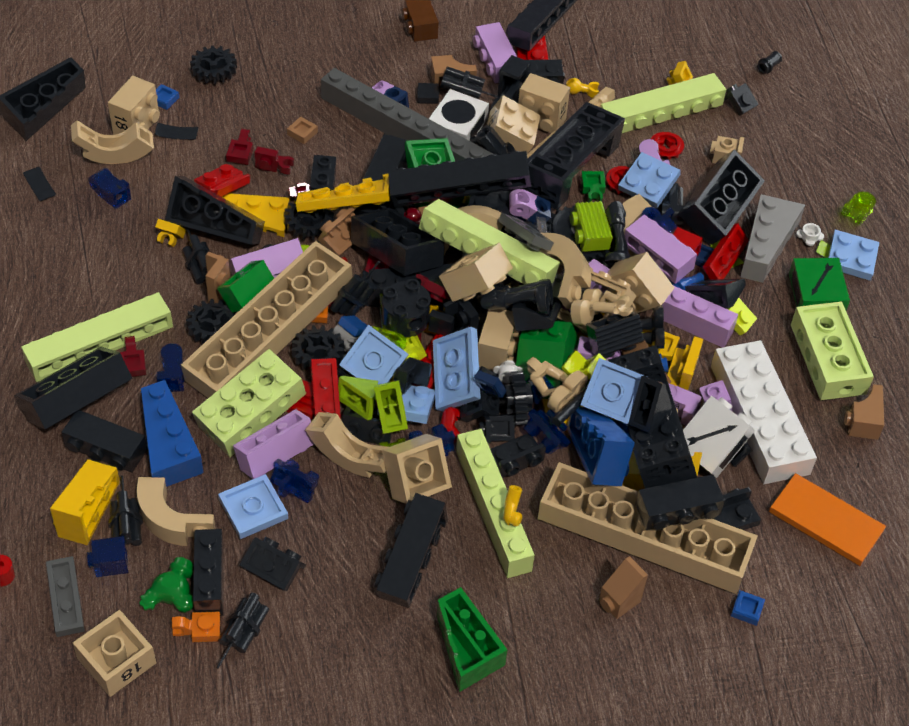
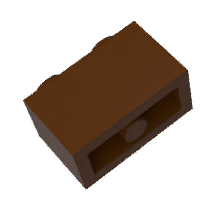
(420, 19)

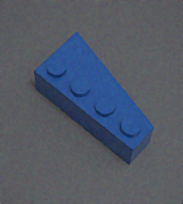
(170, 444)
(601, 446)

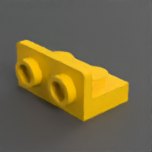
(684, 364)

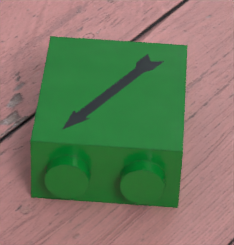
(818, 281)

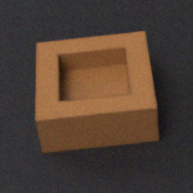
(302, 130)

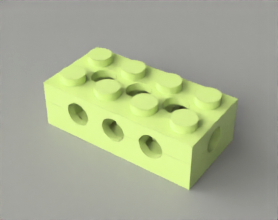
(831, 351)
(249, 401)

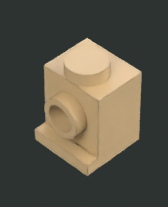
(724, 146)

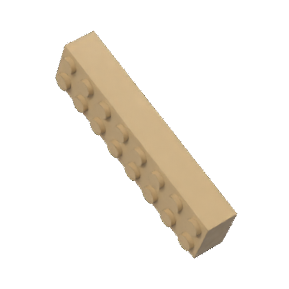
(269, 318)
(609, 516)

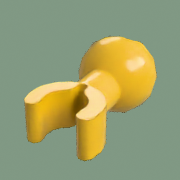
(576, 87)

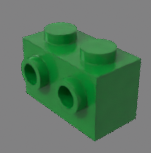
(245, 284)

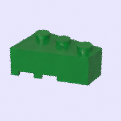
(469, 639)

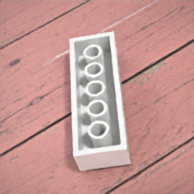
(757, 392)

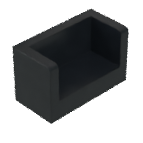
(513, 69)

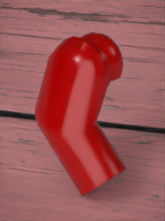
(448, 419)

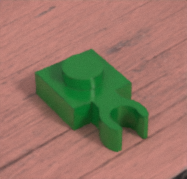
(594, 184)

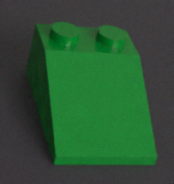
(430, 153)
(547, 345)

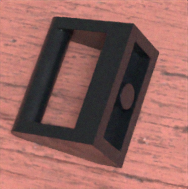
(718, 291)
(527, 316)

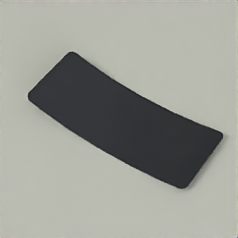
(176, 132)
(39, 183)

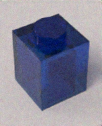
(108, 556)

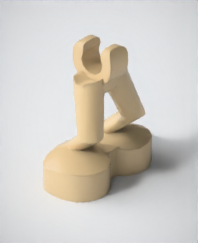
(595, 302)
(561, 395)

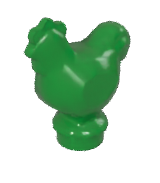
(171, 587)

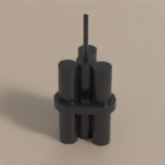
(463, 83)
(196, 258)
(354, 294)
(126, 518)
(243, 625)

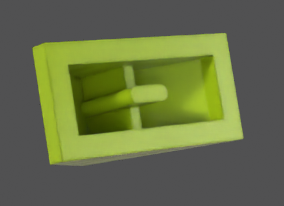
(358, 395)
(390, 407)

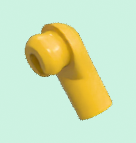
(511, 504)

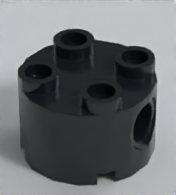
(406, 308)

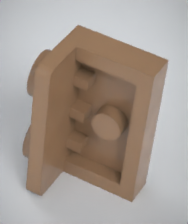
(337, 234)
(217, 273)

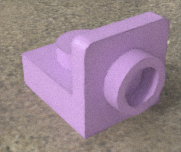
(716, 390)

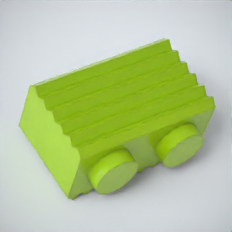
(591, 226)

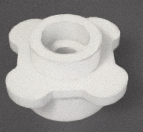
(810, 234)
(504, 370)

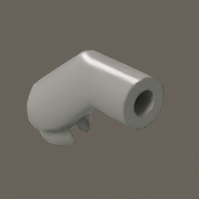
(349, 340)

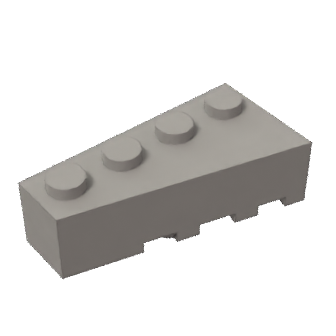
(770, 231)

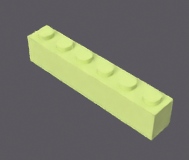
(668, 102)
(472, 235)
(107, 330)
(490, 495)

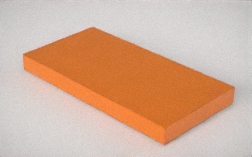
(827, 519)

